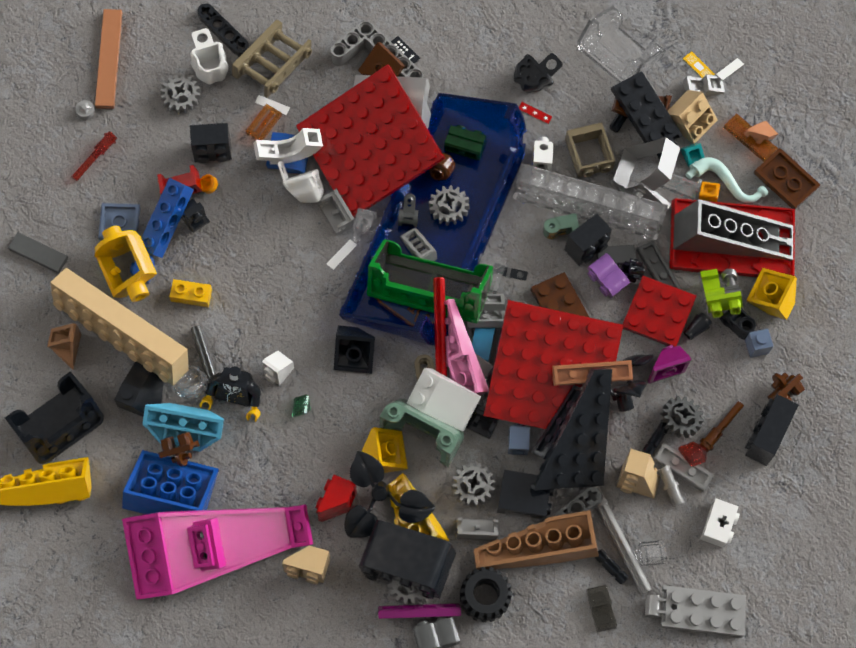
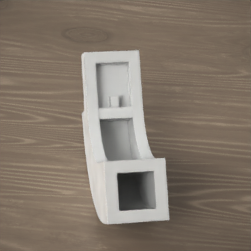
(290, 150)

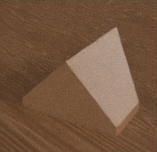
(65, 342)

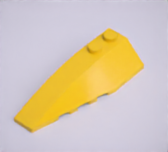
(52, 484)

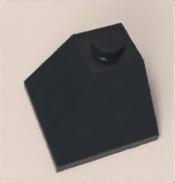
(353, 350)

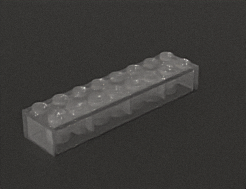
(586, 199)

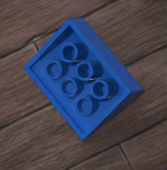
(167, 487)

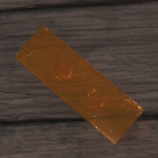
(737, 126)

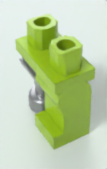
(719, 297)

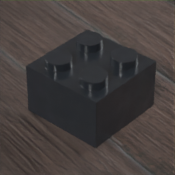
(210, 142)
(588, 239)

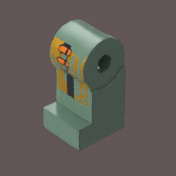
(560, 226)

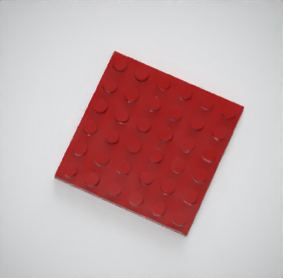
(372, 141)
(528, 348)

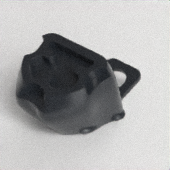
(533, 75)

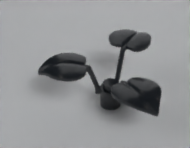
(631, 388)
(366, 471)

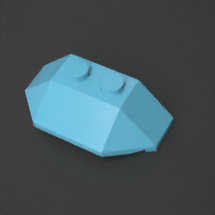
(174, 419)

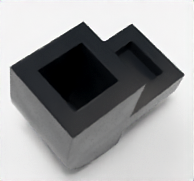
(194, 216)

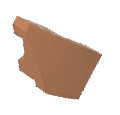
(761, 131)

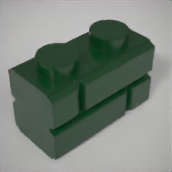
(465, 142)

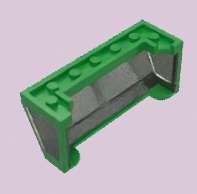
(410, 282)

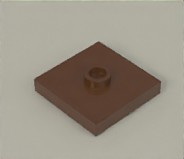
(378, 58)

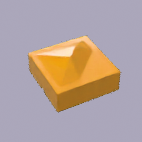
(709, 191)

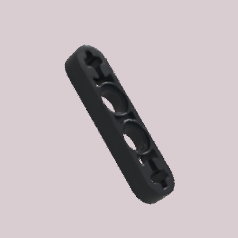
(223, 30)

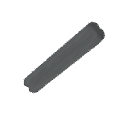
(203, 351)

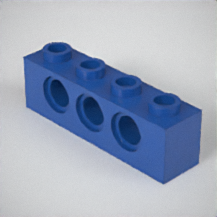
(166, 217)

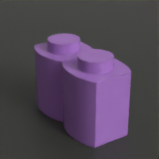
(608, 276)

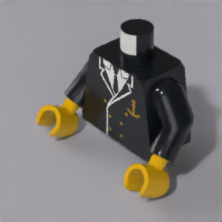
(234, 387)

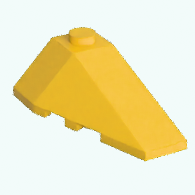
(427, 526)

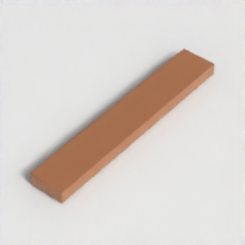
(108, 59)

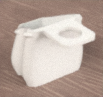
(208, 59)
(304, 187)

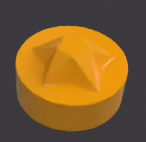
(208, 183)

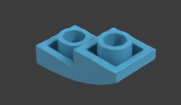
(483, 341)

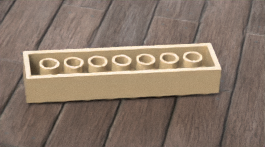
(119, 326)

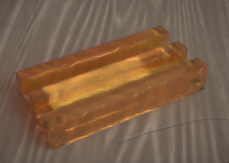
(255, 135)

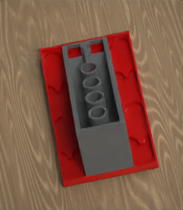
(731, 237)

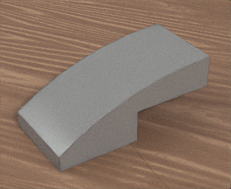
(709, 84)

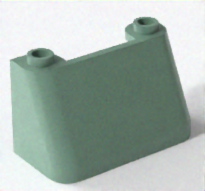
(447, 437)

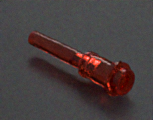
(108, 139)

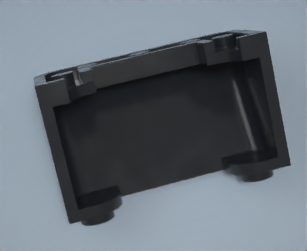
(58, 421)

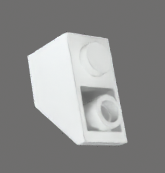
(277, 367)

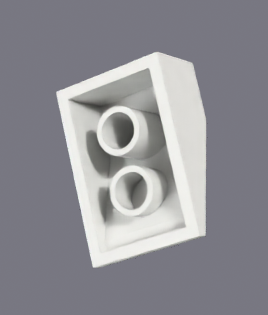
(443, 399)

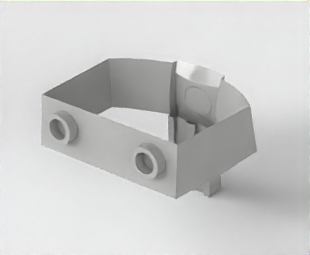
(661, 176)

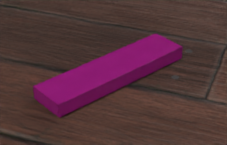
(422, 610)

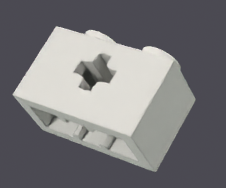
(712, 531)

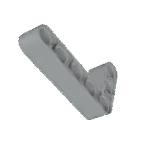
(368, 41)

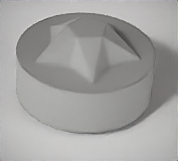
(85, 109)

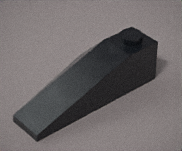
(139, 389)

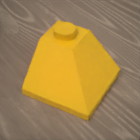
(774, 293)
(387, 448)

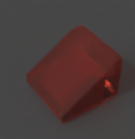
(693, 453)

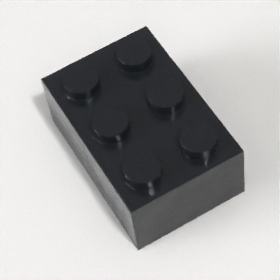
(770, 429)

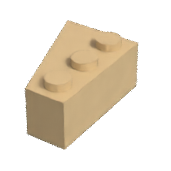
(639, 474)

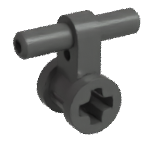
(408, 211)

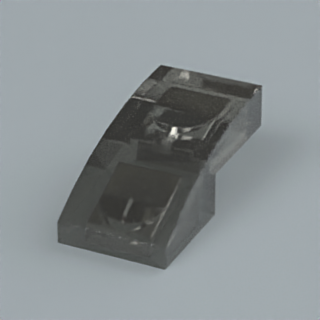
(601, 608)

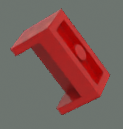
(189, 179)

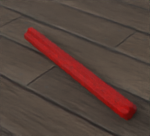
(440, 326)

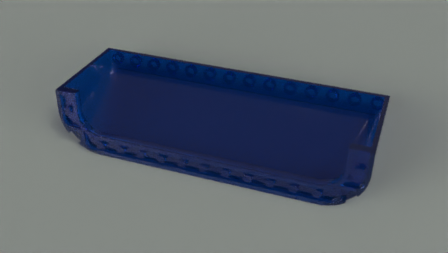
(457, 245)

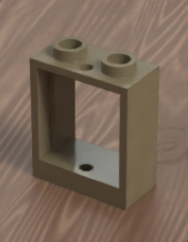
(584, 134)

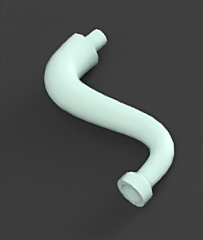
(716, 166)

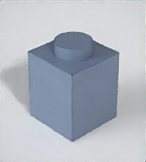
(759, 343)
(518, 439)

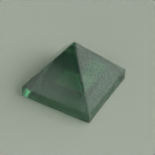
(301, 405)

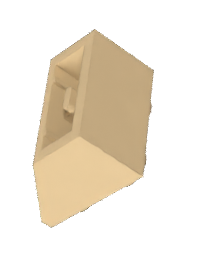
(692, 115)
(308, 563)

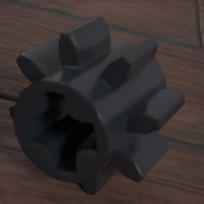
(633, 270)

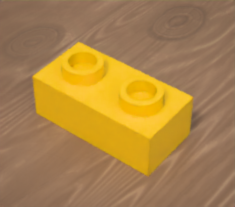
(190, 293)

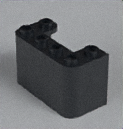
(407, 558)

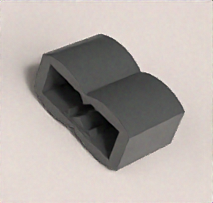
(437, 634)

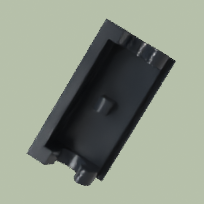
(481, 424)

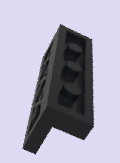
(553, 429)

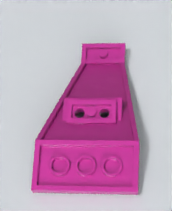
(169, 551)

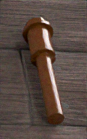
(716, 432)

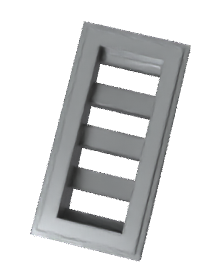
(428, 253)

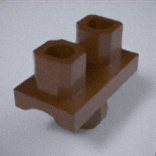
(783, 386)
(185, 444)

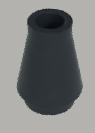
(697, 326)

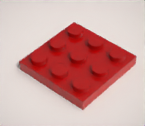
(659, 311)

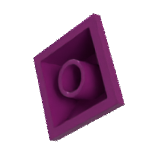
(670, 362)

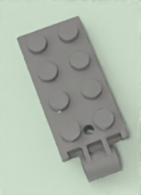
(698, 610)

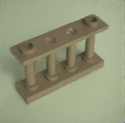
(264, 44)

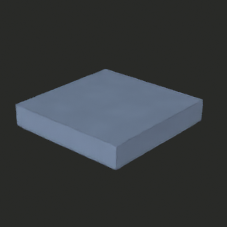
(119, 215)

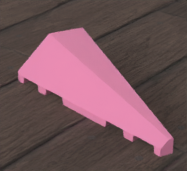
(460, 355)

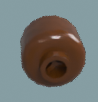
(443, 169)

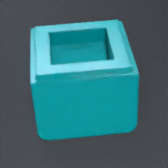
(692, 153)

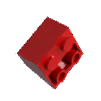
(337, 498)

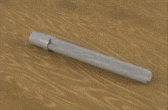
(622, 544)

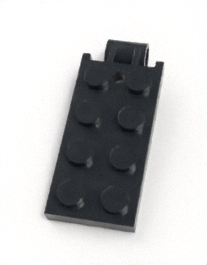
(645, 109)

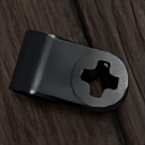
(736, 322)

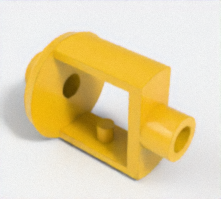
(116, 244)

